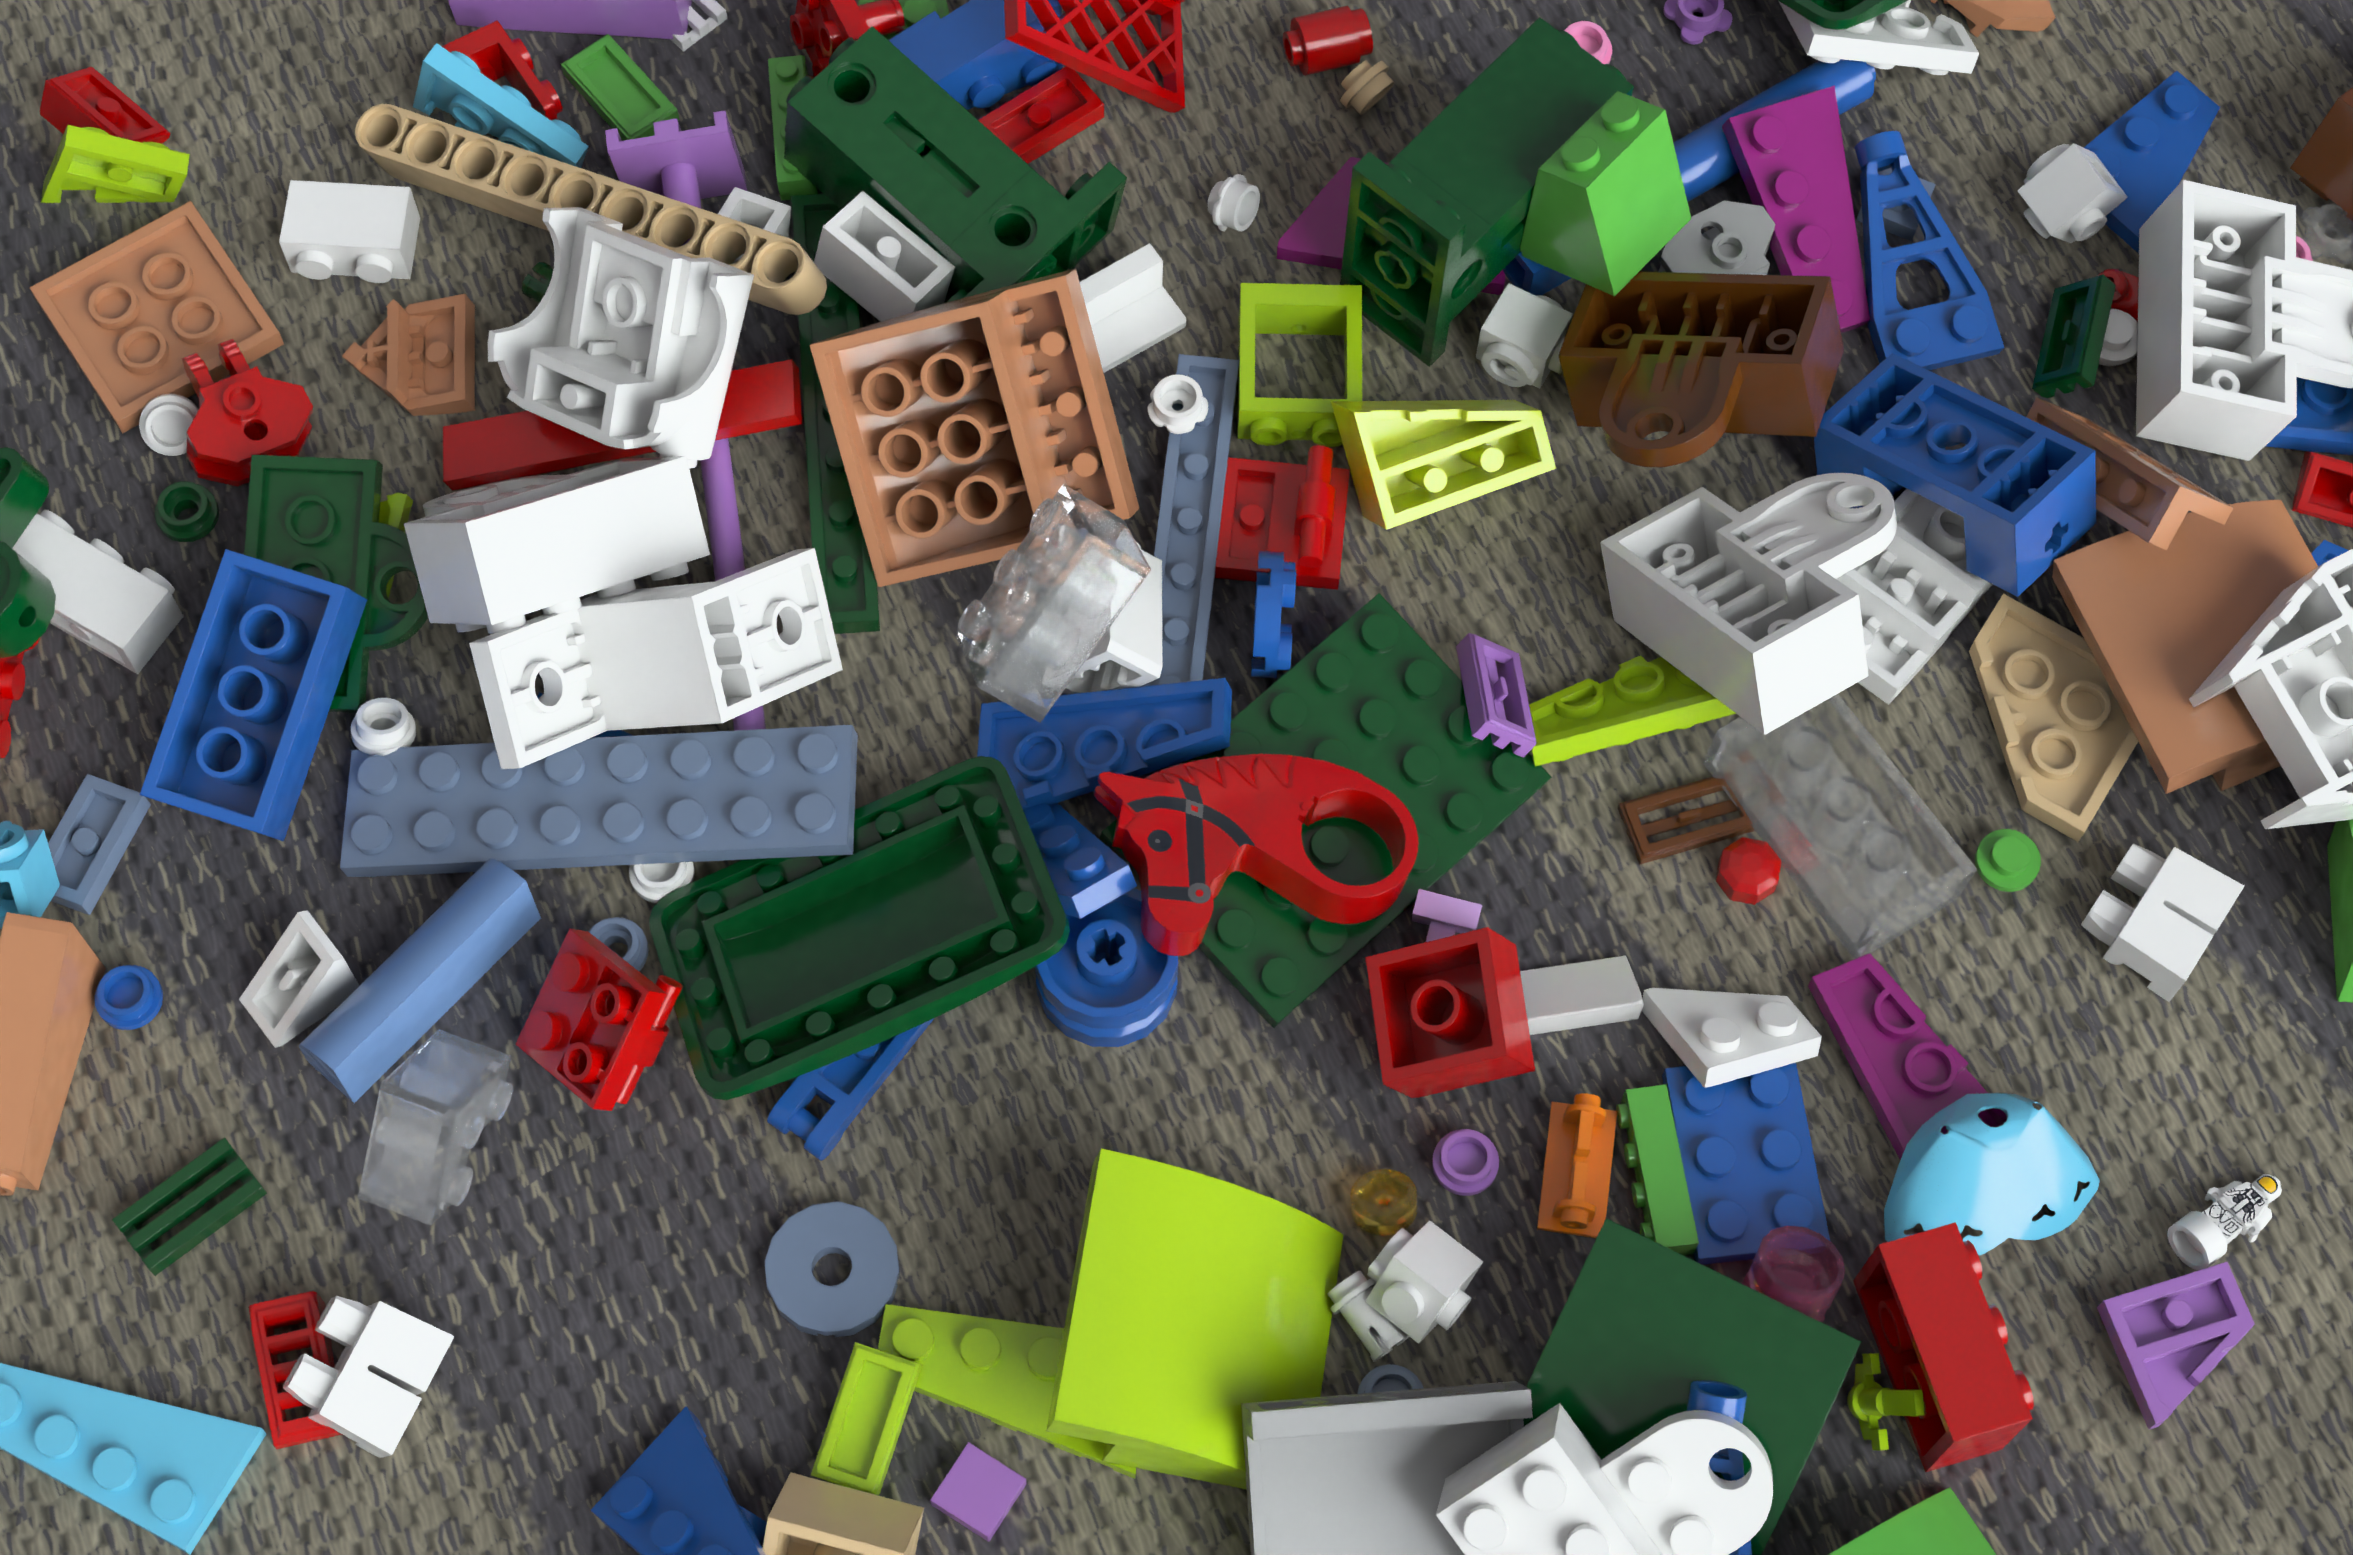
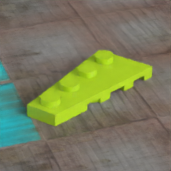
(1631, 706)
(988, 1369)

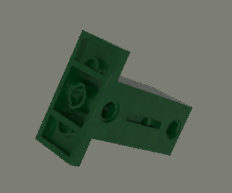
(924, 158)
(1459, 194)

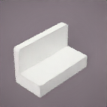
(1130, 307)

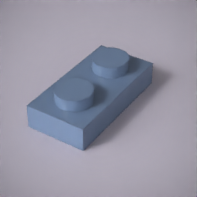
(93, 840)

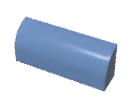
(422, 979)

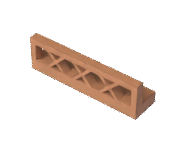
(2131, 484)

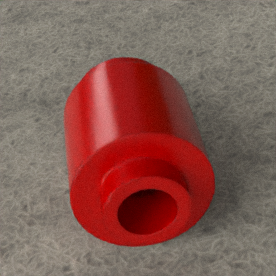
(1328, 39)

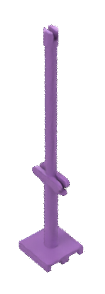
(688, 169)

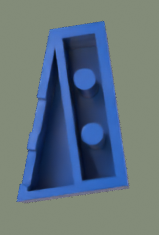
(970, 53)

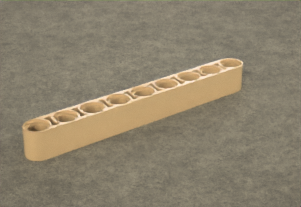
(525, 183)

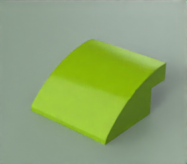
(1184, 1312)

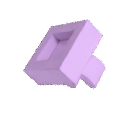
(1445, 914)

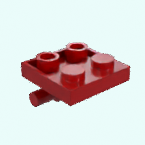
(1285, 511)
(597, 1021)

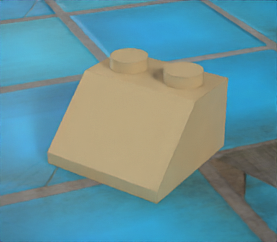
(839, 1520)

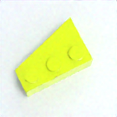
(1437, 452)

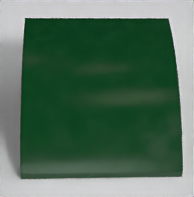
(1655, 1323)

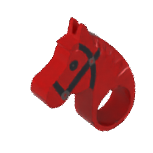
(1247, 815)

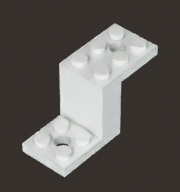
(657, 658)

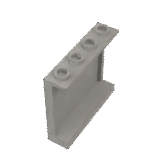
(1367, 1466)

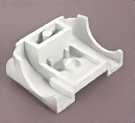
(626, 339)

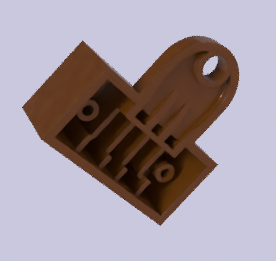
(1701, 360)

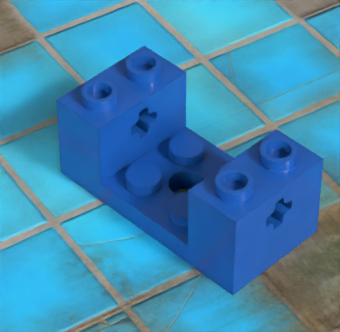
(2014, 482)

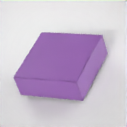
(978, 1492)

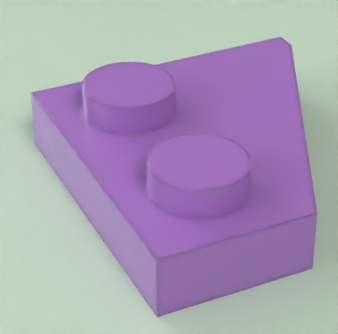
(2175, 1335)

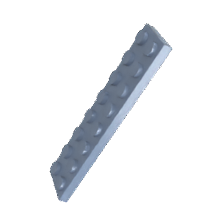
(604, 802)

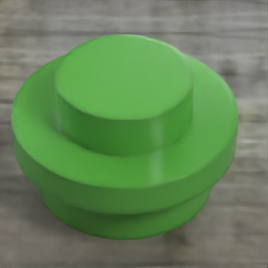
(2007, 860)

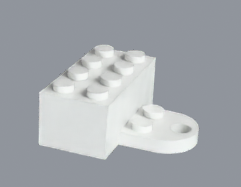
(2232, 321)
(554, 538)
(1755, 593)
(1650, 1497)

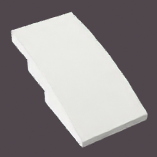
(1913, 593)

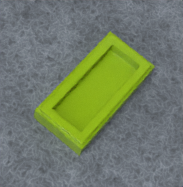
(866, 1419)

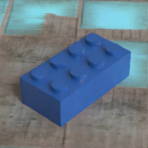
(254, 695)

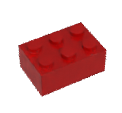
(1945, 1341)

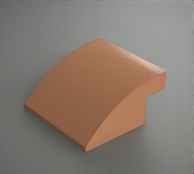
(970, 423)
(2171, 618)

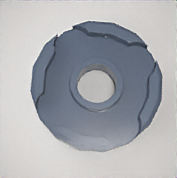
(823, 1231)

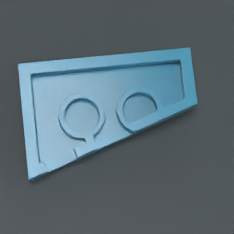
(484, 107)

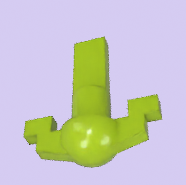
(1870, 1401)

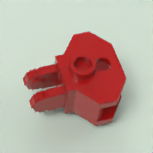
(242, 418)

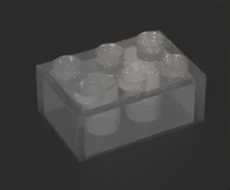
(1051, 602)

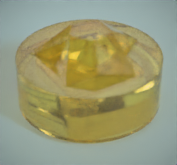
(1383, 1202)

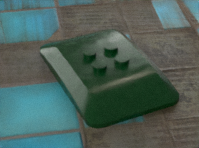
(844, 951)

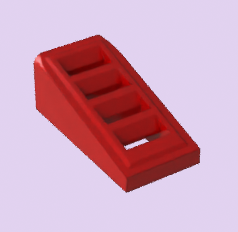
(264, 1319)

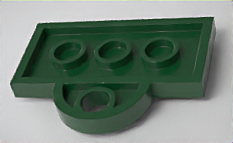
(326, 524)

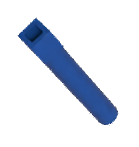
(1705, 152)

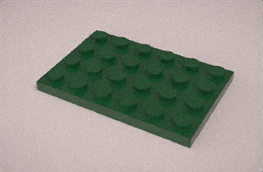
(1399, 717)

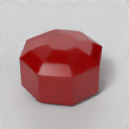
(1748, 870)

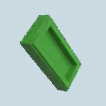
(618, 89)

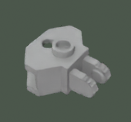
(1732, 247)

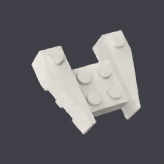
(2299, 690)

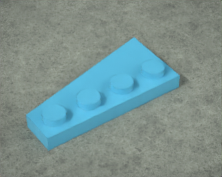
(127, 1453)

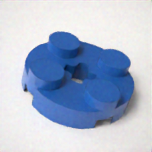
(1270, 636)

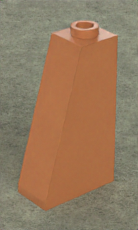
(44, 1017)

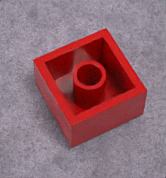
(1449, 1013)

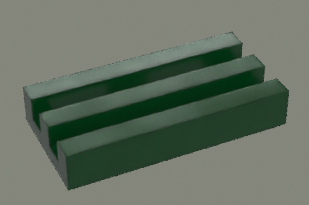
(2082, 335)
(176, 1186)

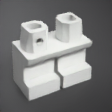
(2172, 920)
(353, 1394)

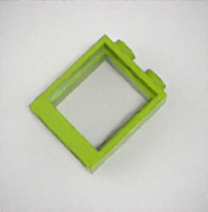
(1304, 311)

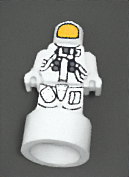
(2235, 1210)

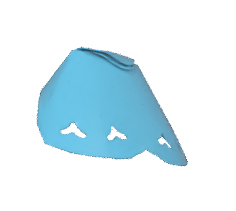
(1990, 1174)

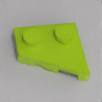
(115, 168)

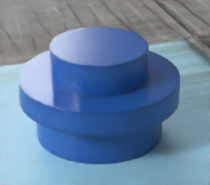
(128, 997)

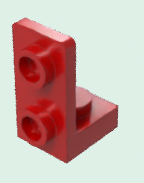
(500, 57)

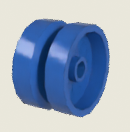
(1101, 1001)

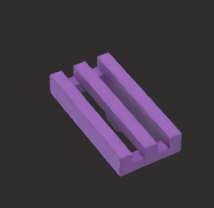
(1487, 693)

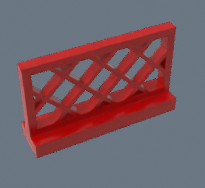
(1096, 59)

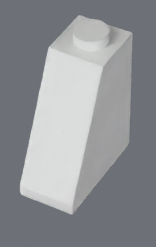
(1132, 646)

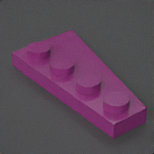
(1799, 174)
(1892, 1049)

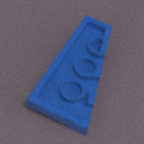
(1105, 732)

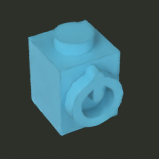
(26, 871)

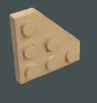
(2050, 715)

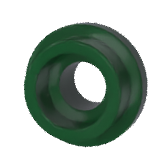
(180, 497)

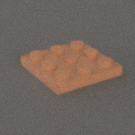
(148, 305)

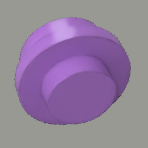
(1465, 1162)

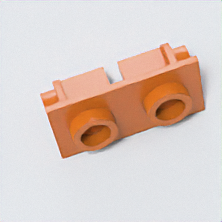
(1577, 1167)

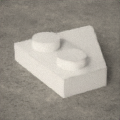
(1730, 1033)

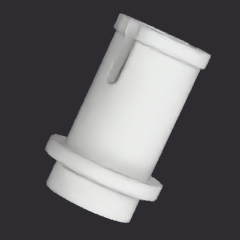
(1369, 1325)

